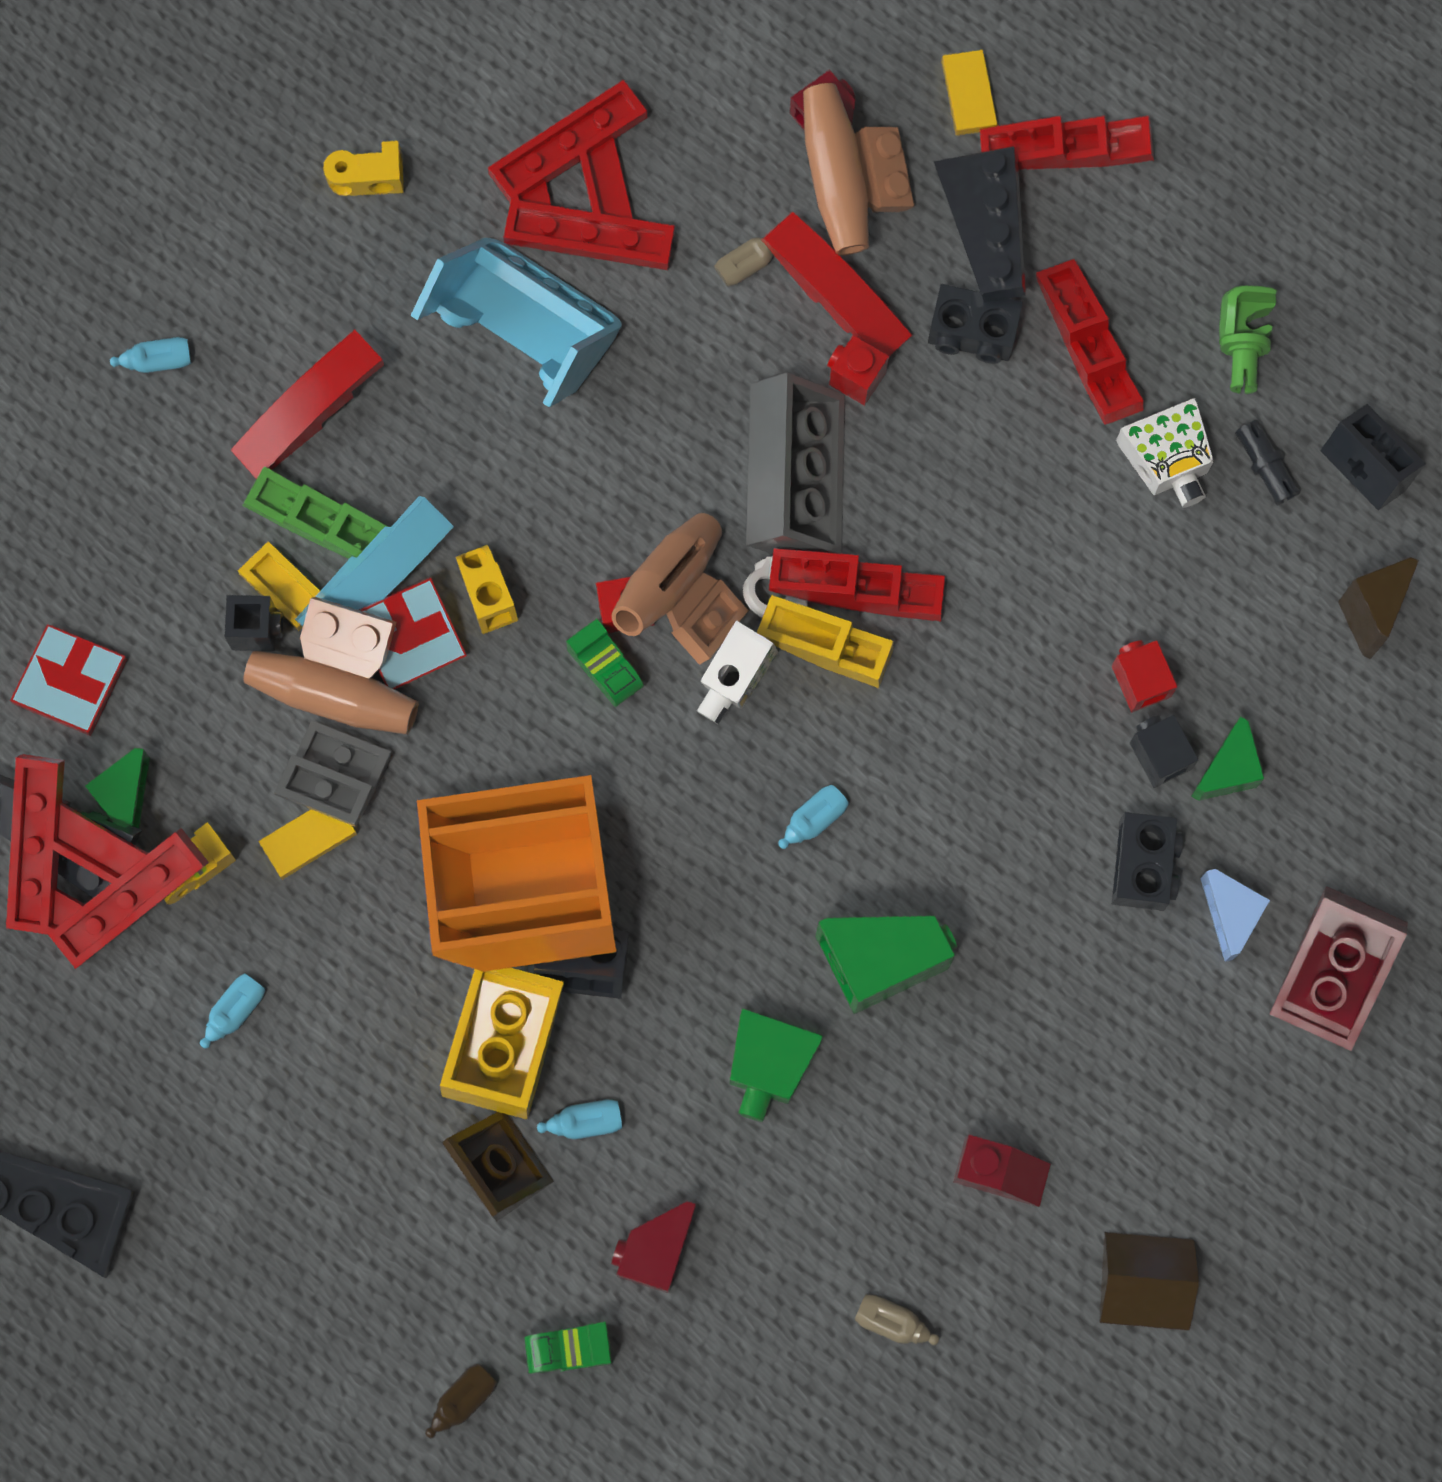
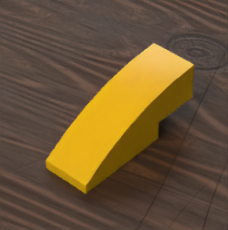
(826, 641)

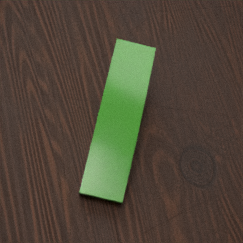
(311, 514)

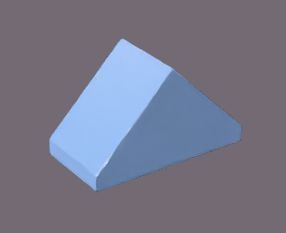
(1233, 910)

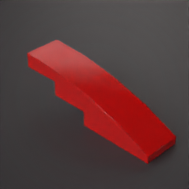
(1073, 144)
(834, 284)
(1089, 341)
(307, 404)
(856, 585)

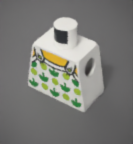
(1170, 451)
(742, 653)

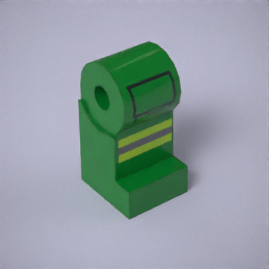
(604, 663)
(568, 1349)

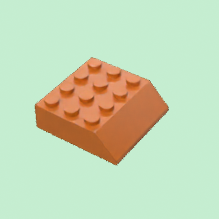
(516, 875)

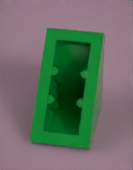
(1233, 767)
(122, 788)

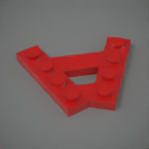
(589, 139)
(48, 828)

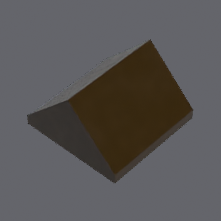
(1374, 603)
(498, 1164)
(1148, 1281)

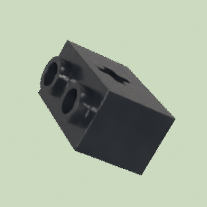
(1372, 457)

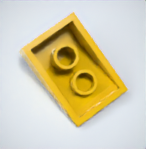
(501, 1040)

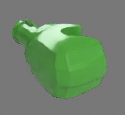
(1243, 344)

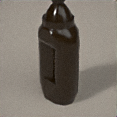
(462, 1399)

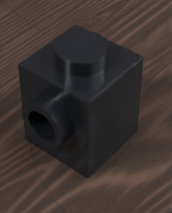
(252, 623)
(1162, 749)

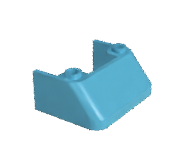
(524, 307)

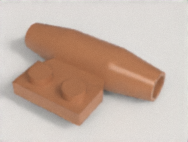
(851, 169)
(675, 585)
(337, 669)

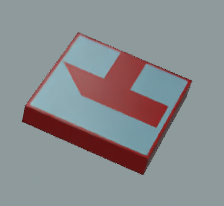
(422, 633)
(68, 679)

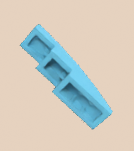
(386, 558)

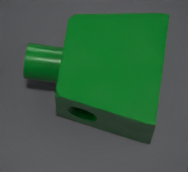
(769, 1061)

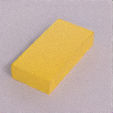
(969, 92)
(278, 578)
(304, 841)

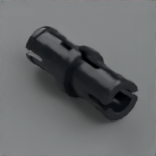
(1267, 462)

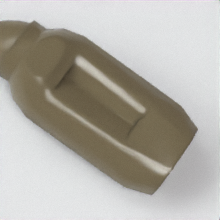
(743, 261)
(893, 1321)

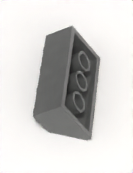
(795, 466)

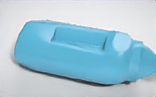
(155, 355)
(815, 816)
(232, 1008)
(585, 1120)

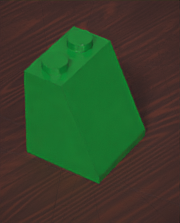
(884, 954)

